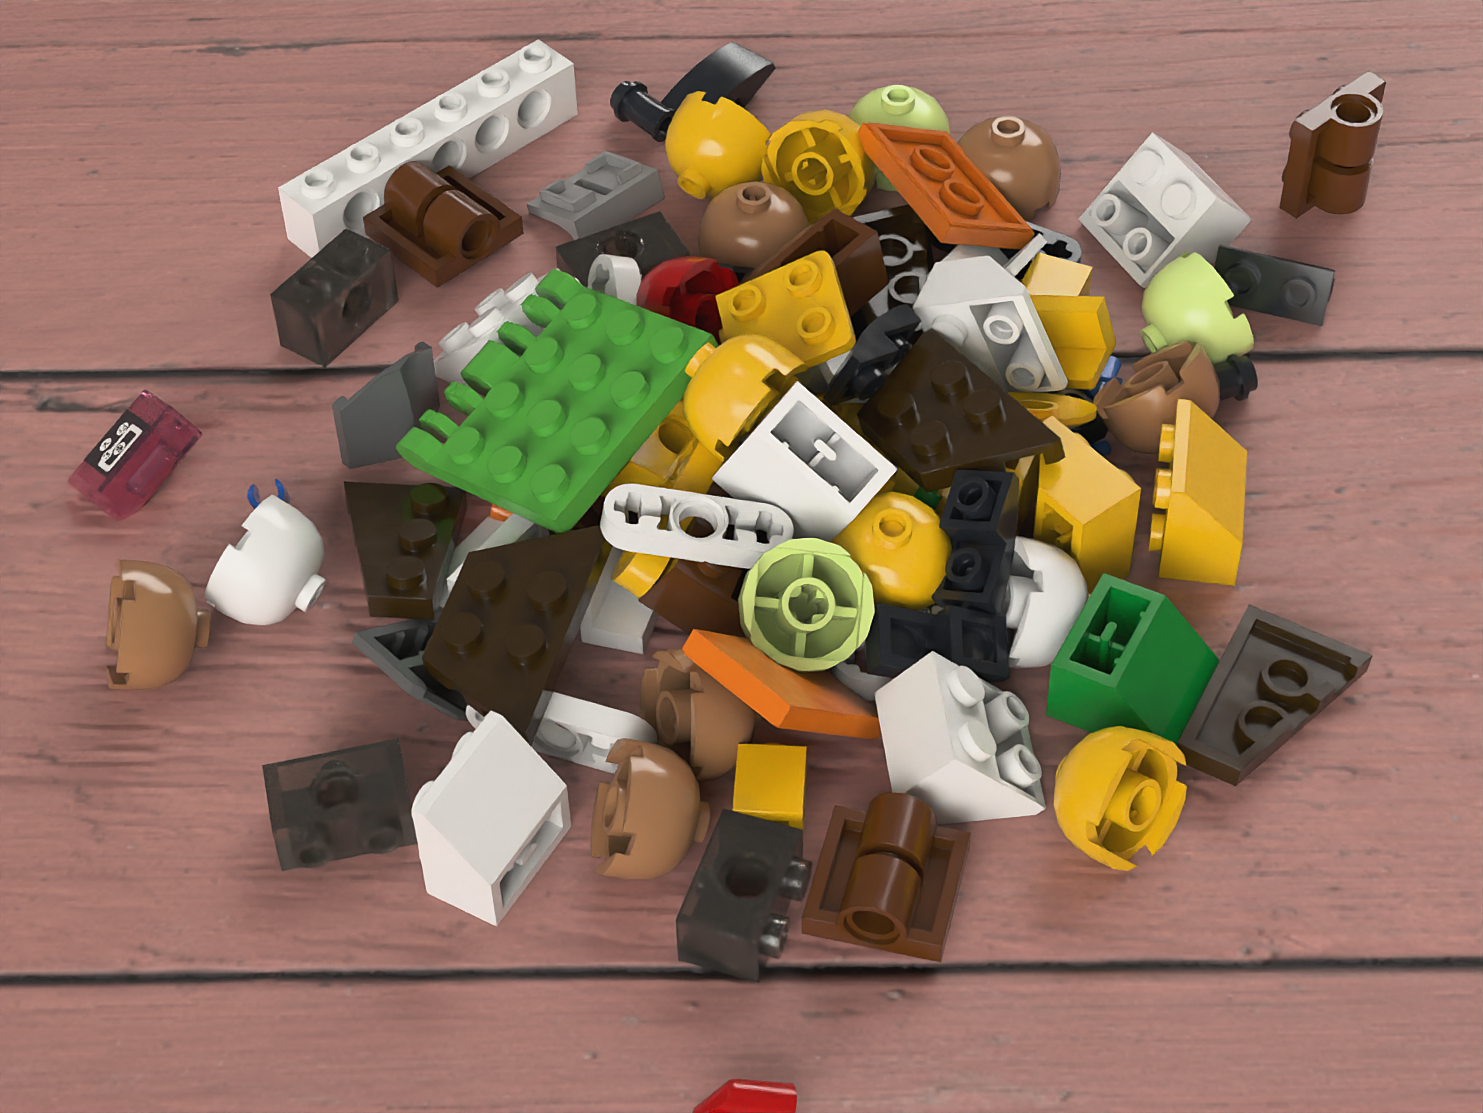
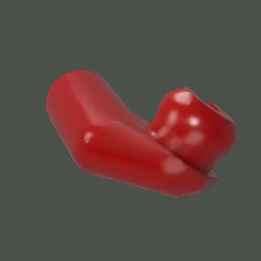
(750, 1097)

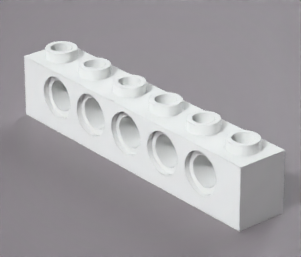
(460, 128)

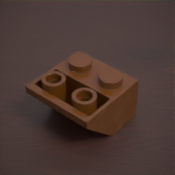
(852, 248)
(701, 592)

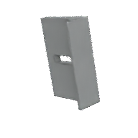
(599, 196)

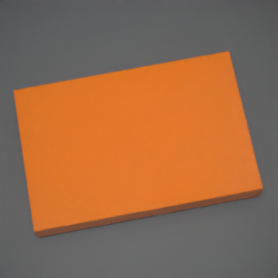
(944, 187)
(781, 694)

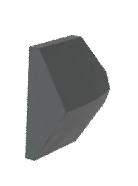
(386, 409)
(399, 652)

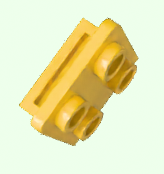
(793, 306)

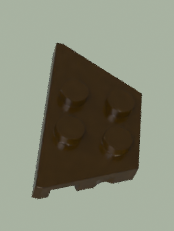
(950, 417)
(516, 623)

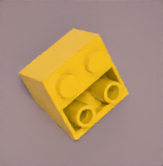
(1199, 499)
(1086, 508)

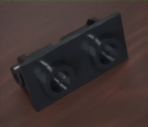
(1275, 284)

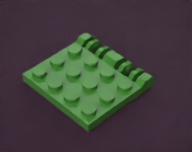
(564, 410)

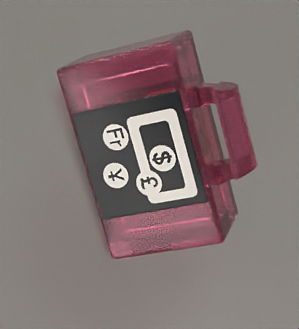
(135, 457)

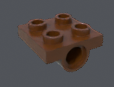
(1334, 150)
(440, 221)
(887, 878)

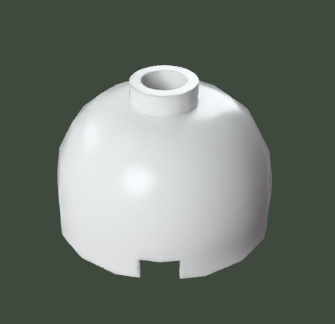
(270, 567)
(1040, 602)

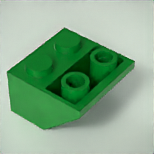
(1129, 664)

